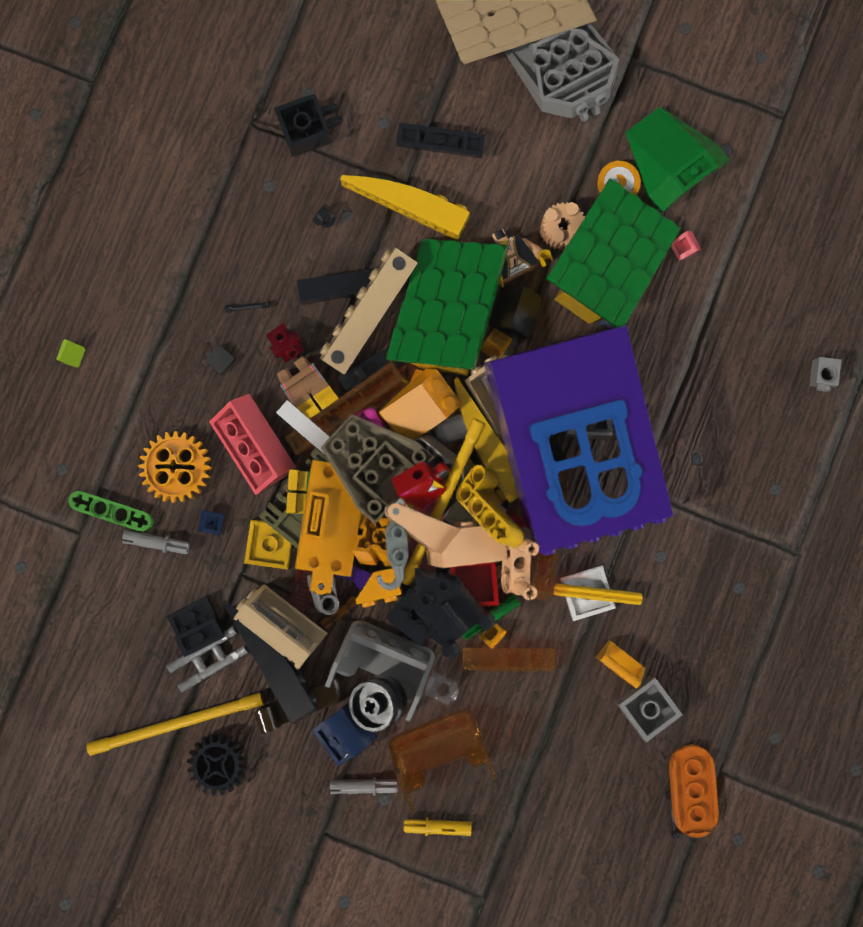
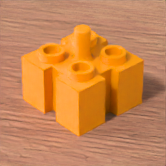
(371, 545)

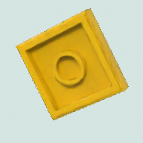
(267, 547)

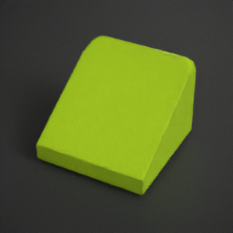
(70, 353)

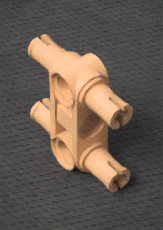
(516, 576)

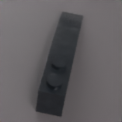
(280, 674)

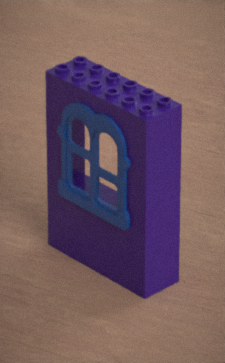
(566, 390)

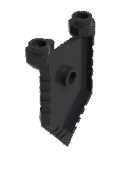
(448, 608)

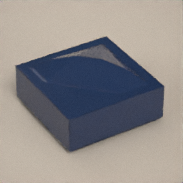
(210, 522)

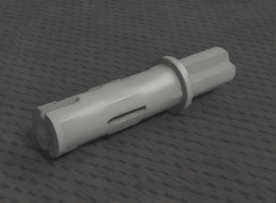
(155, 542)
(356, 786)

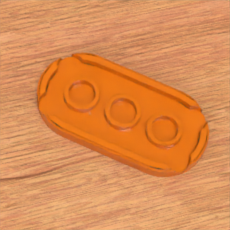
(693, 790)

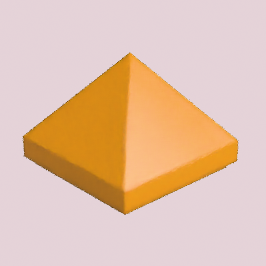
(493, 635)

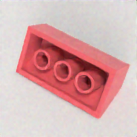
(252, 443)

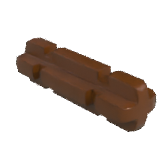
(327, 621)

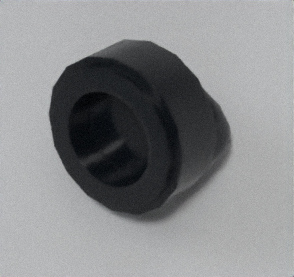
(321, 214)

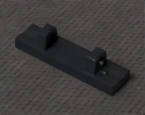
(440, 140)
(357, 374)

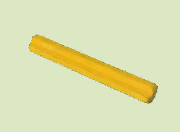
(598, 594)

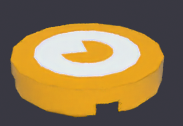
(622, 173)

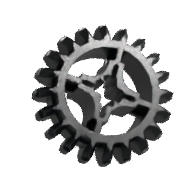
(224, 770)

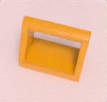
(621, 664)

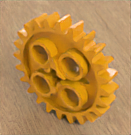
(176, 447)

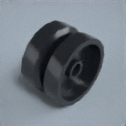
(378, 703)

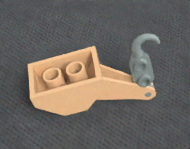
(445, 544)

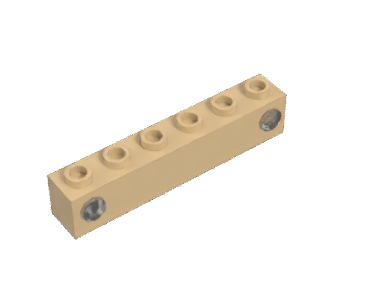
(368, 310)

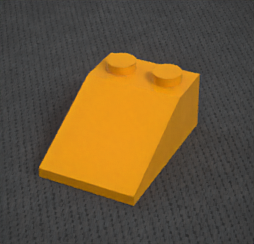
(420, 405)

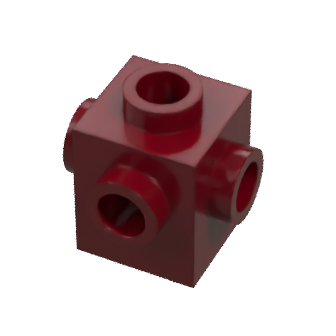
(284, 343)

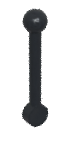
(229, 308)
(675, 833)

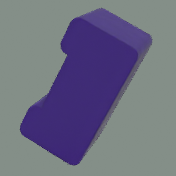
(358, 576)

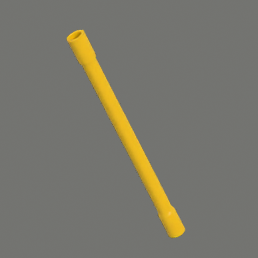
(471, 438)
(107, 743)

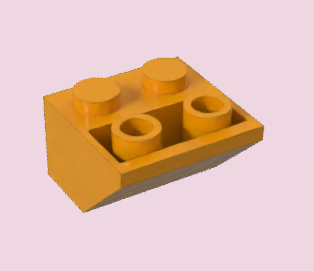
(373, 591)

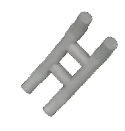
(204, 671)

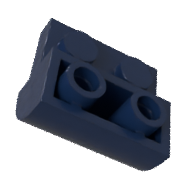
(342, 736)

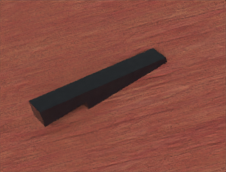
(334, 286)

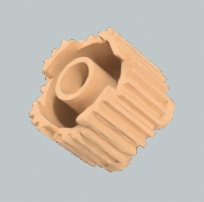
(564, 214)

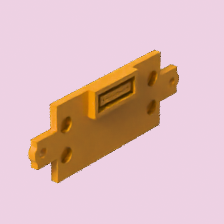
(327, 528)

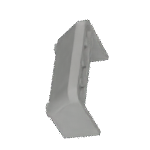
(384, 654)

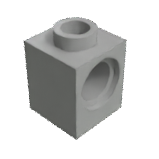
(831, 366)

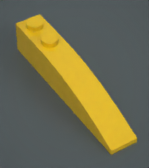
(413, 203)
(489, 447)

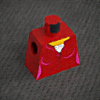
(421, 484)

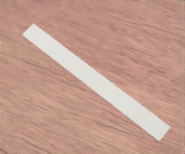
(307, 428)

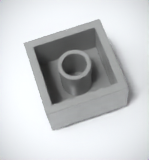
(648, 708)

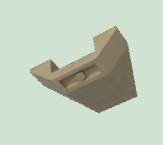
(368, 459)

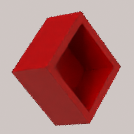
(480, 581)

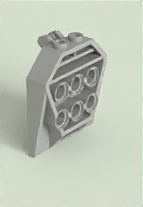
(572, 93)

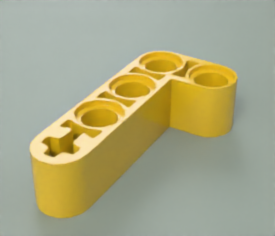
(475, 498)

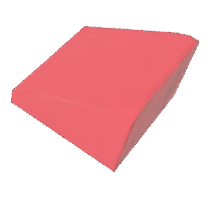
(685, 245)

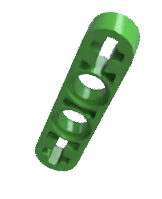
(111, 510)

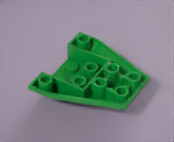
(672, 156)

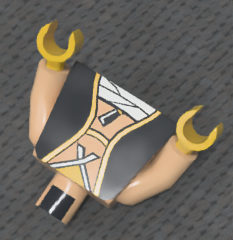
(520, 257)

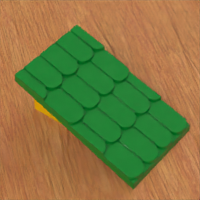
(612, 256)
(447, 305)

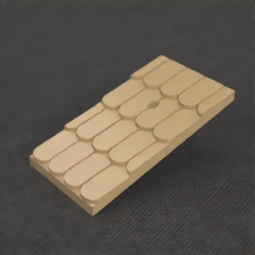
(495, 26)

